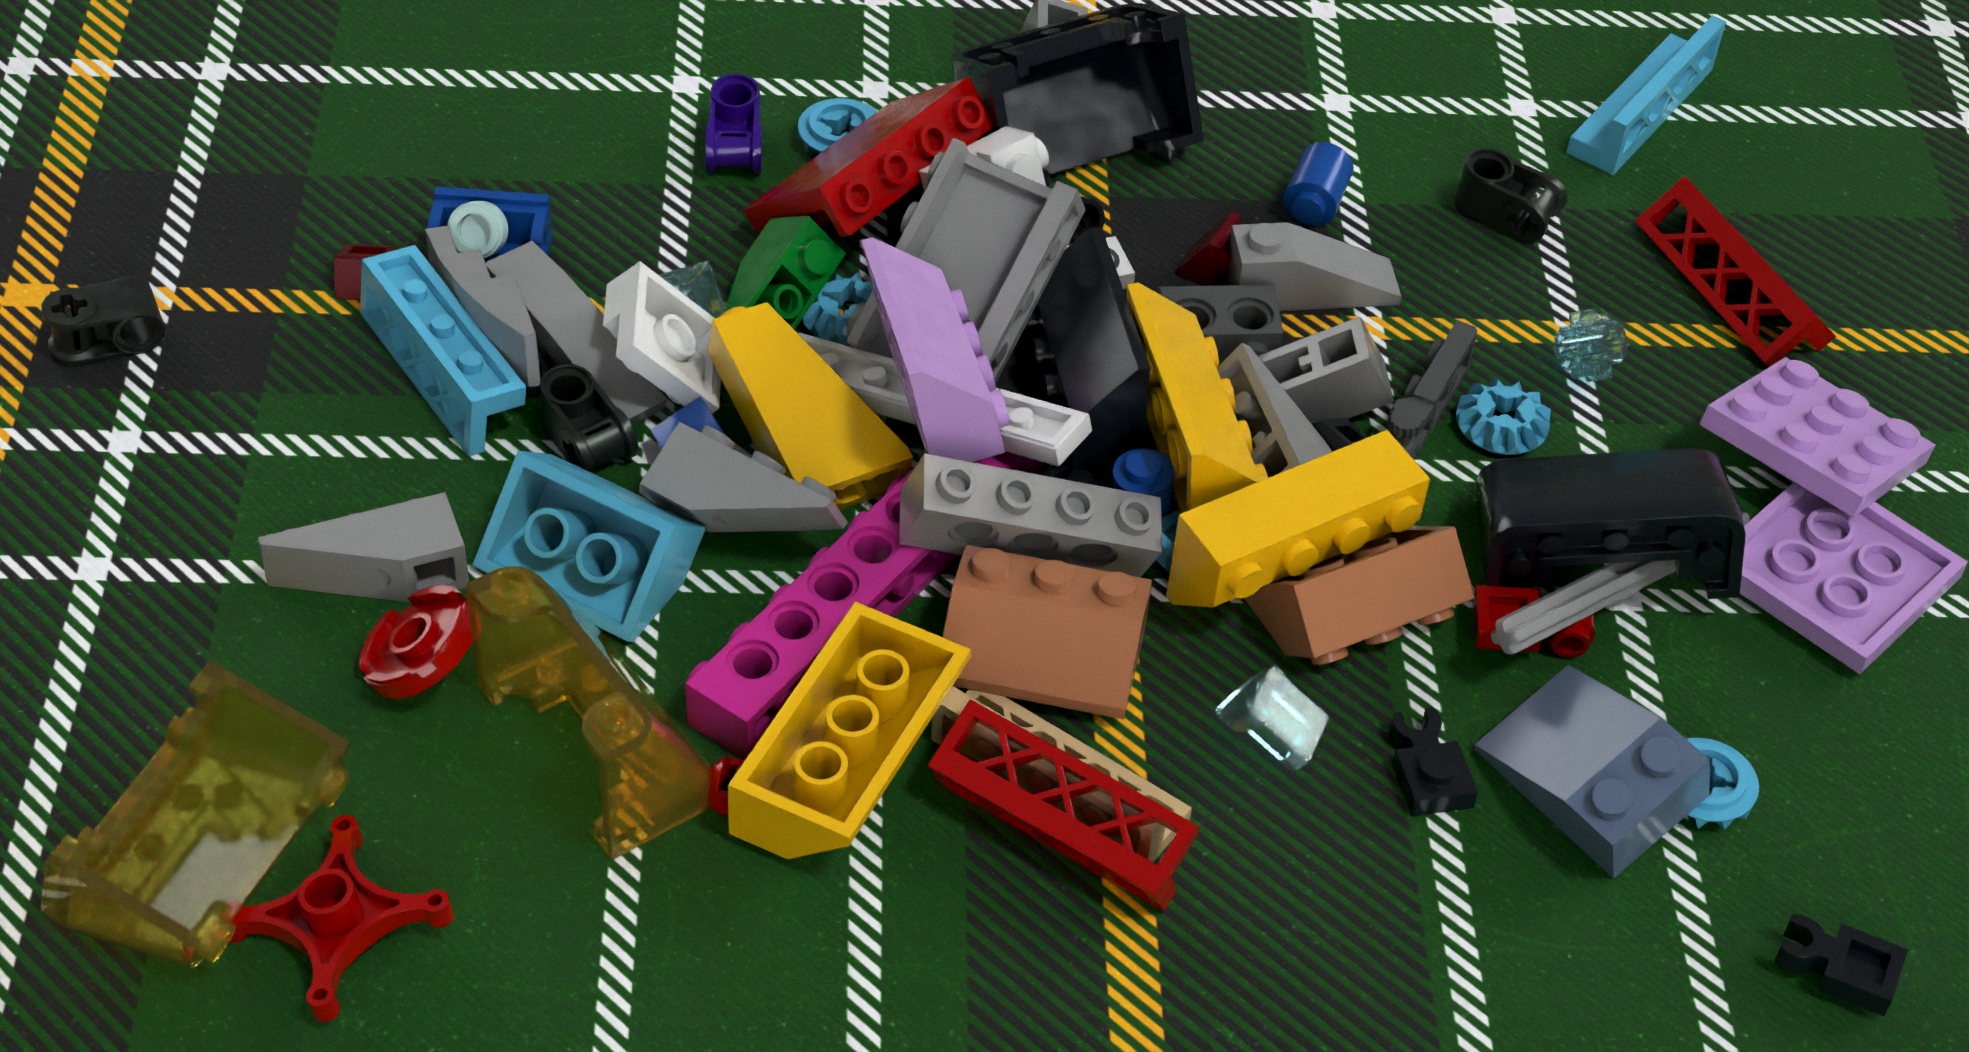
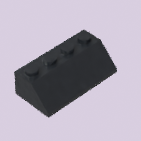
(1091, 351)

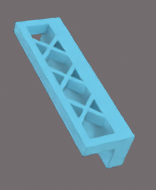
(1646, 98)
(437, 344)

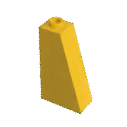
(803, 408)

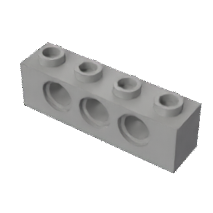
(1028, 514)

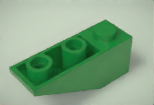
(786, 268)

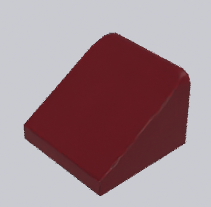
(1209, 254)
(348, 268)

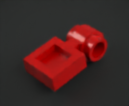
(1496, 602)

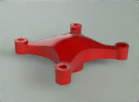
(338, 916)

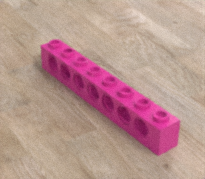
(764, 660)

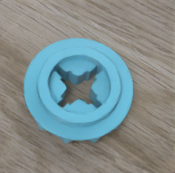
(830, 118)
(824, 316)
(1502, 432)
(1732, 781)

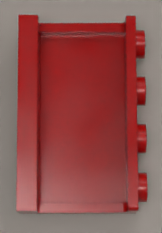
(876, 160)

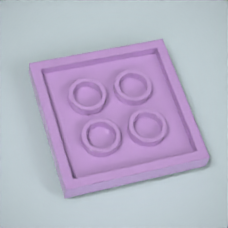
(1818, 435)
(1841, 576)

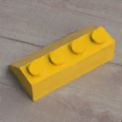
(1190, 404)
(1294, 521)
(842, 734)

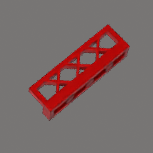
(1751, 266)
(1053, 827)

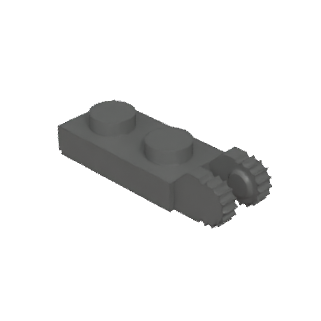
(1428, 396)

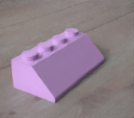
(937, 356)

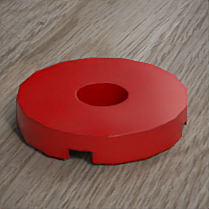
(419, 645)

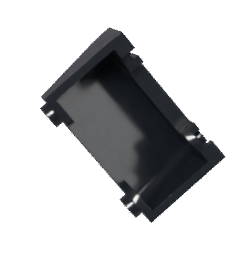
(1092, 85)
(1610, 512)

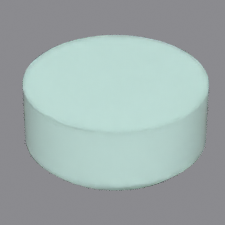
(478, 227)

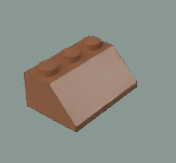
(1366, 594)
(1047, 630)

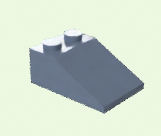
(1598, 767)

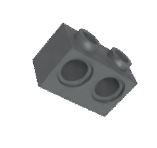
(1233, 315)

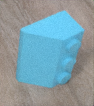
(590, 542)

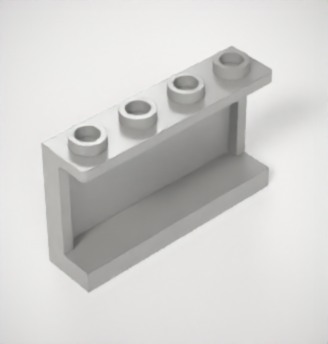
(992, 240)

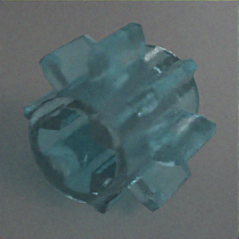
(1590, 345)

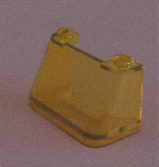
(548, 651)
(197, 824)

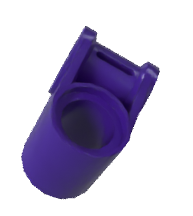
(734, 124)

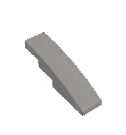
(491, 302)
(573, 331)

